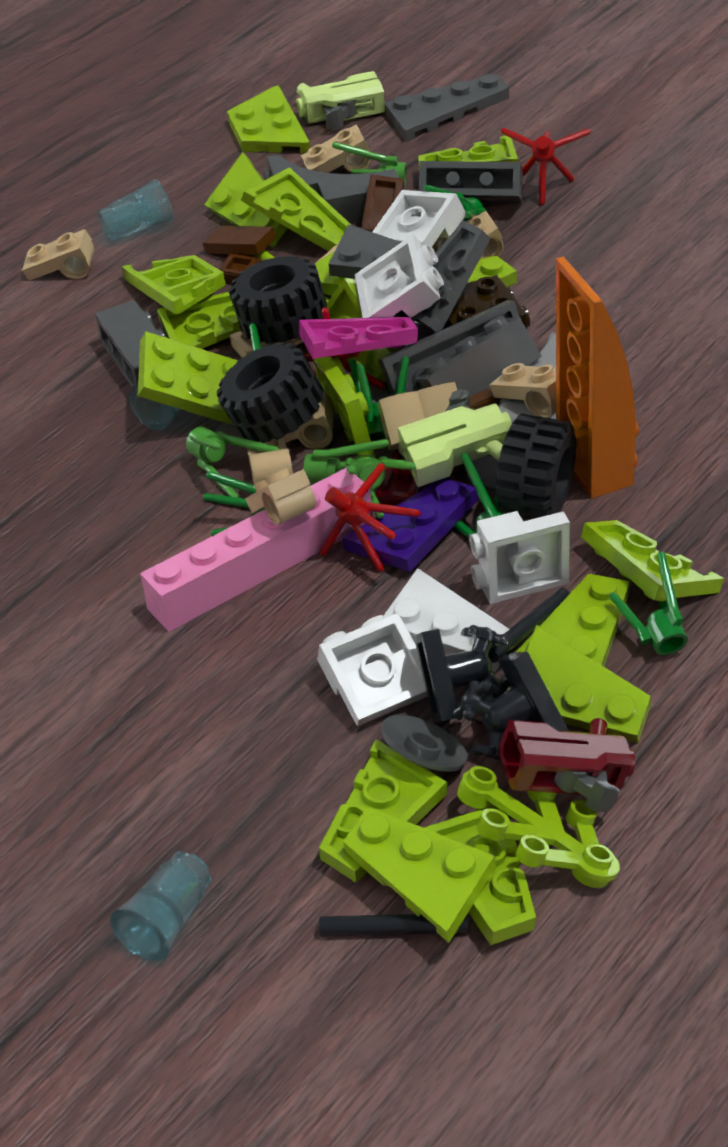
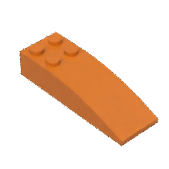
(593, 386)

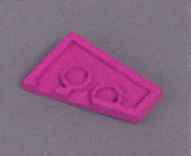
(353, 335)

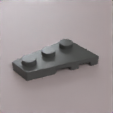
(358, 250)
(456, 264)

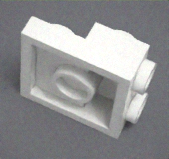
(422, 215)
(400, 281)
(520, 555)
(373, 668)

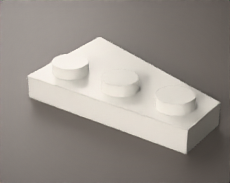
(430, 606)

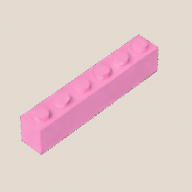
(241, 557)

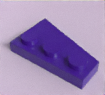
(440, 507)

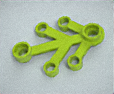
(590, 861)

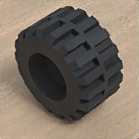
(276, 297)
(270, 392)
(536, 466)

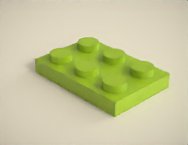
(182, 376)

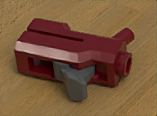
(567, 761)

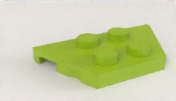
(267, 124)
(177, 281)

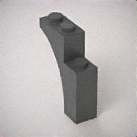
(342, 191)

